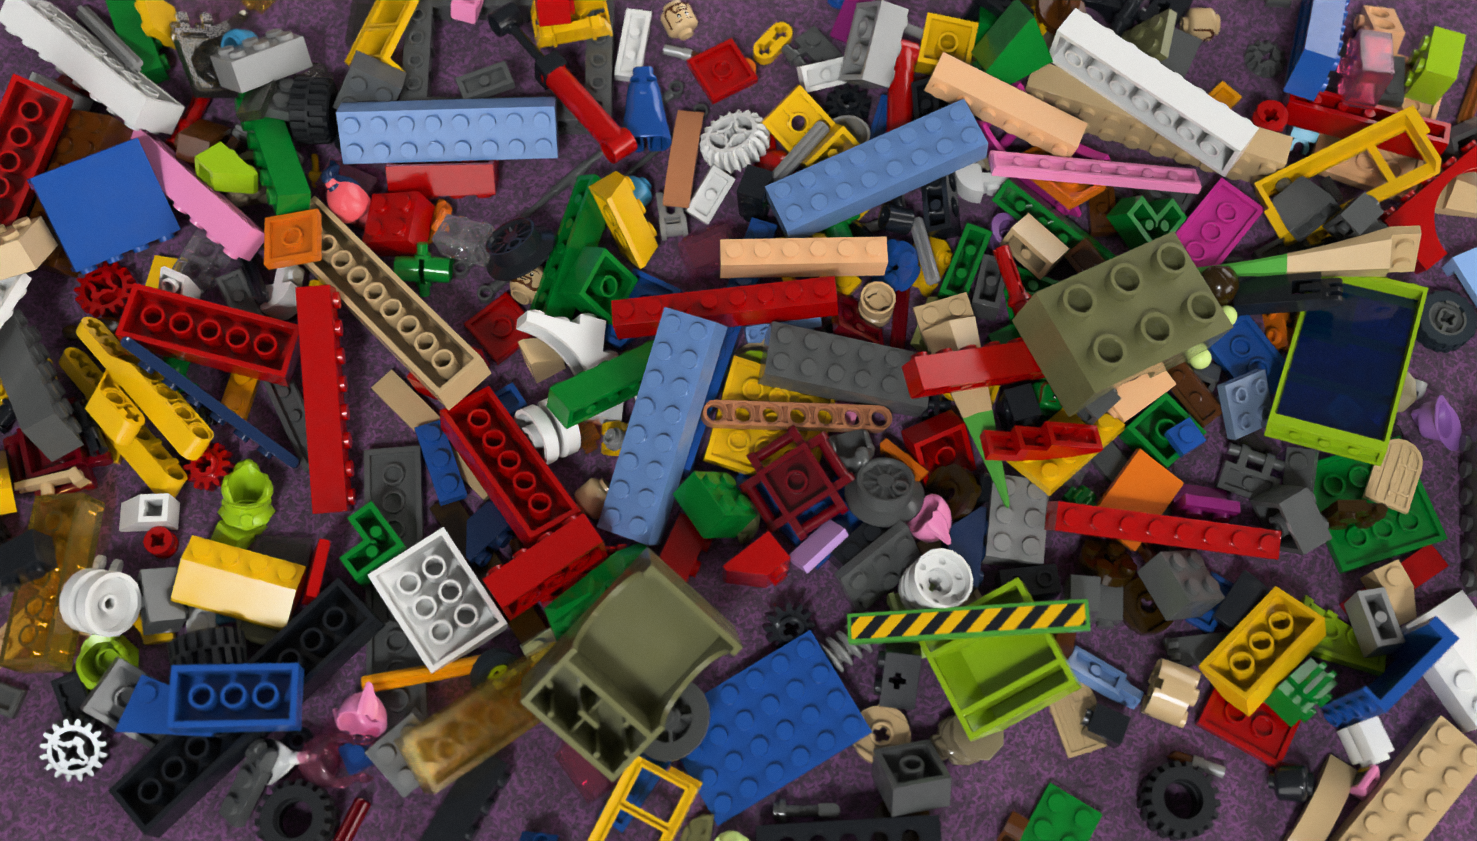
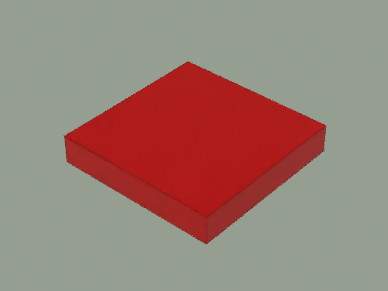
(722, 71)
(496, 328)
(316, 571)

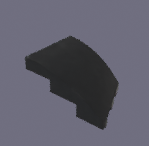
(1240, 600)

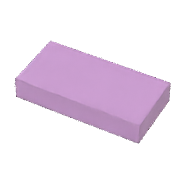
(818, 546)

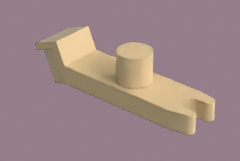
(47, 482)

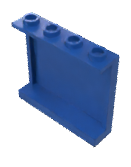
(105, 205)
(1421, 650)

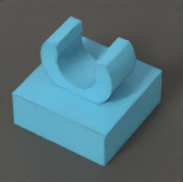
(1303, 136)

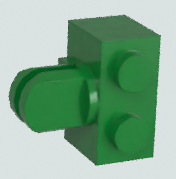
(1301, 692)

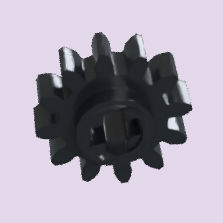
(847, 102)
(780, 617)

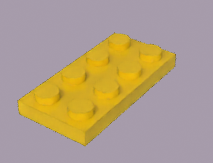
(1053, 473)

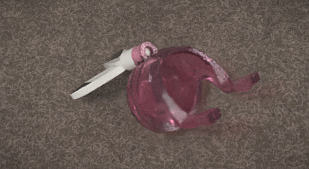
(318, 760)

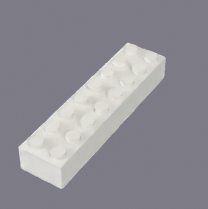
(91, 65)
(1151, 92)

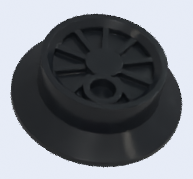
(518, 248)

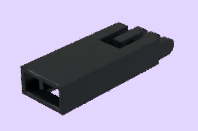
(1275, 292)

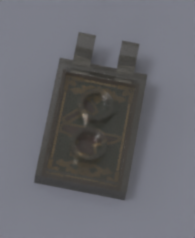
(194, 53)

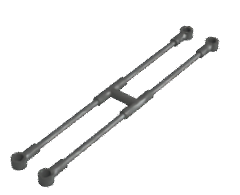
(568, 180)

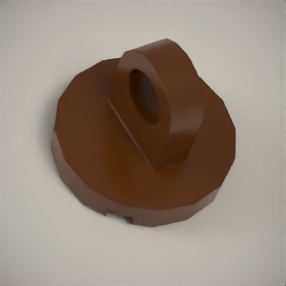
(1055, 12)

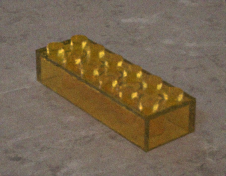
(35, 631)
(470, 727)

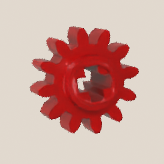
(210, 467)

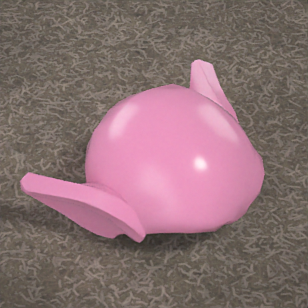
(933, 521)
(362, 713)

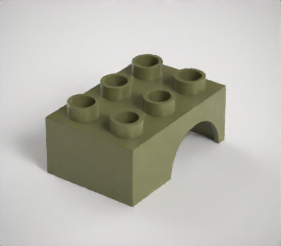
(1121, 321)
(627, 664)

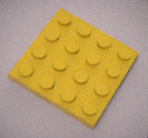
(729, 446)

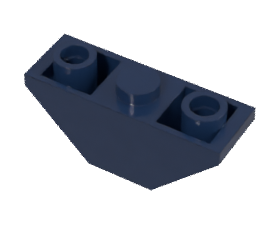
(489, 530)
(967, 541)

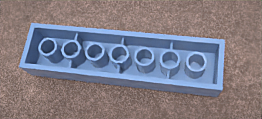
(448, 130)
(877, 171)
(662, 426)

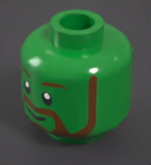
(1046, 399)

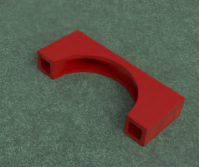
(1419, 206)

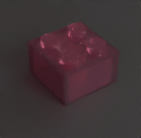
(1366, 69)

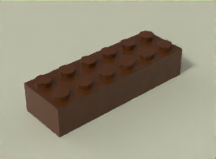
(82, 136)

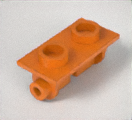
(1277, 331)

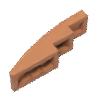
(683, 159)

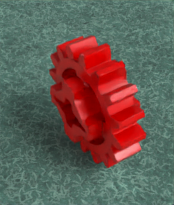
(106, 300)

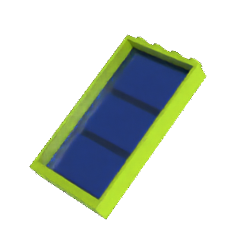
(1349, 370)

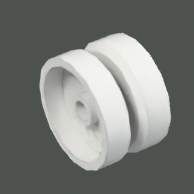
(547, 433)
(100, 602)

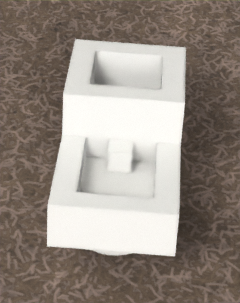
(973, 183)
(283, 293)

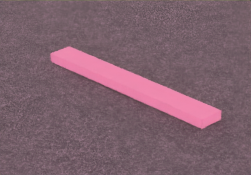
(1094, 172)

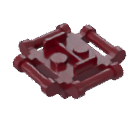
(38, 464)
(797, 482)

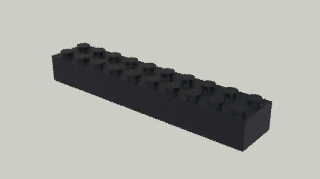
(188, 767)

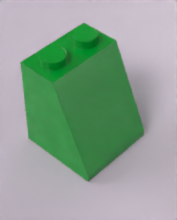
(1012, 46)

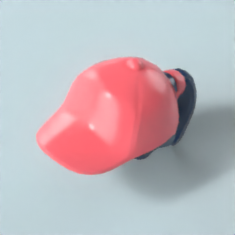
(345, 197)

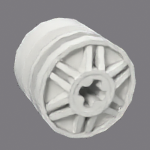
(943, 569)

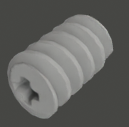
(841, 651)

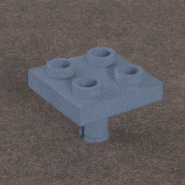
(1245, 403)

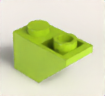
(225, 170)

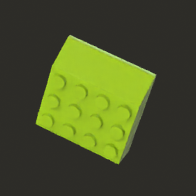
(1002, 677)

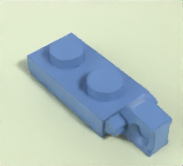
(756, 332)
(1104, 678)

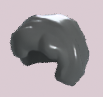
(853, 449)

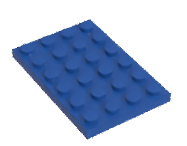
(772, 727)

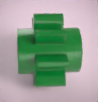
(1081, 495)

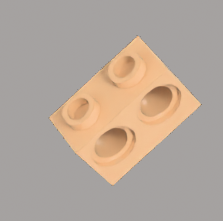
(1381, 20)

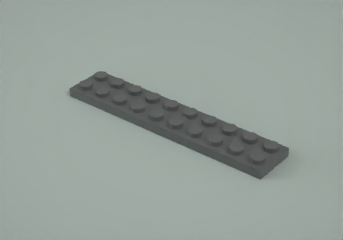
(396, 488)

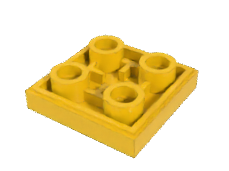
(156, 19)

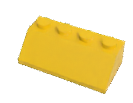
(238, 583)
(1263, 650)

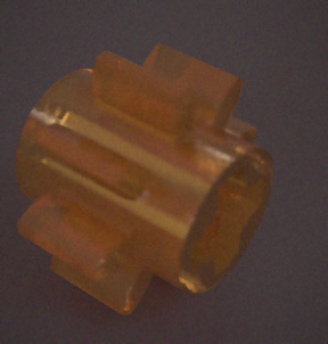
(589, 436)

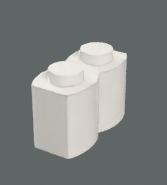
(1366, 742)

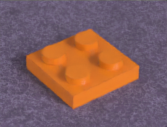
(293, 239)

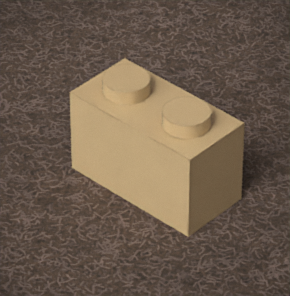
(1034, 246)

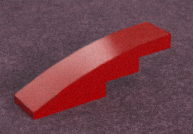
(1041, 443)

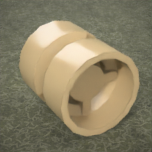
(877, 303)

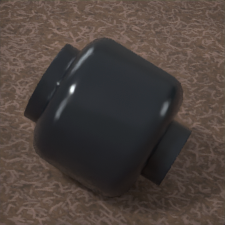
(1291, 782)

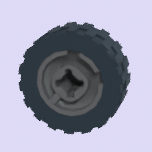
(1446, 322)

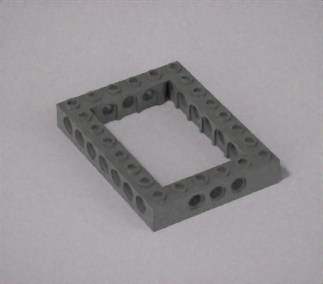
(420, 52)

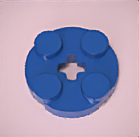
(907, 259)

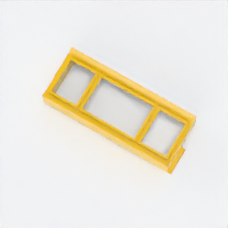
(383, 28)
(1406, 121)
(618, 801)

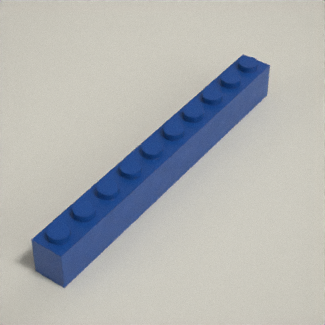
(757, 230)

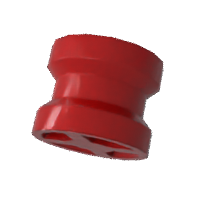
(166, 547)

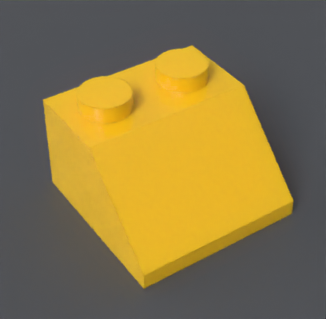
(945, 35)

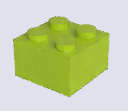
(1434, 65)

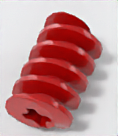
(1270, 116)

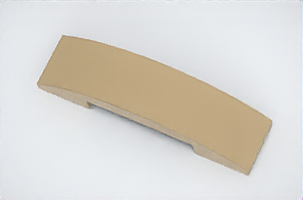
(1326, 803)

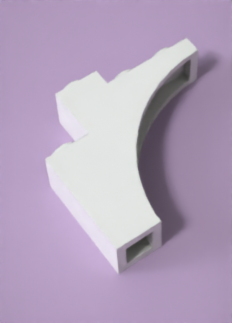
(578, 344)

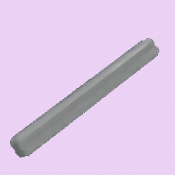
(109, 38)

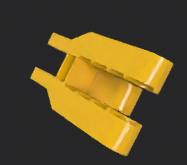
(122, 421)

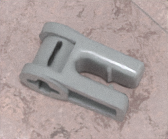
(671, 224)

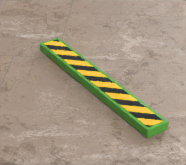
(969, 622)

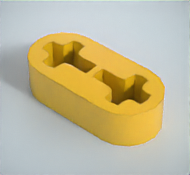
(768, 39)

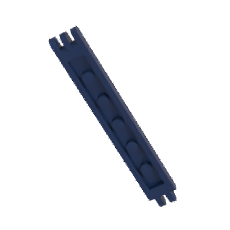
(199, 397)

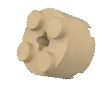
(1171, 692)

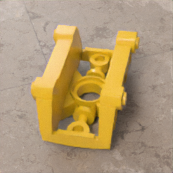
(581, 27)

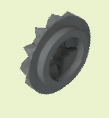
(1268, 68)

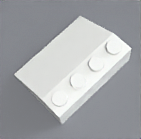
(438, 601)
(1455, 673)

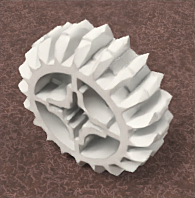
(734, 141)

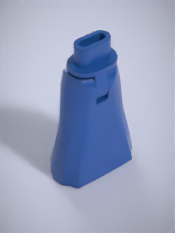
(645, 111)

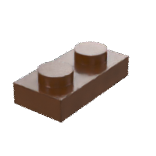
(1097, 210)

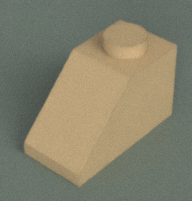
(540, 358)
(1398, 588)

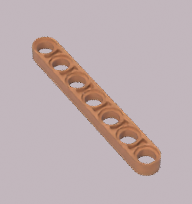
(783, 421)

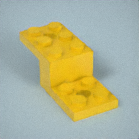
(801, 103)

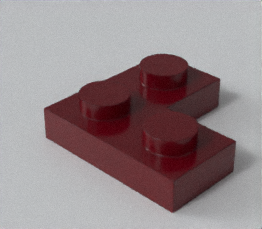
(850, 325)

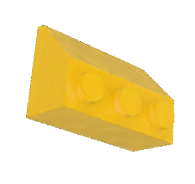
(625, 218)

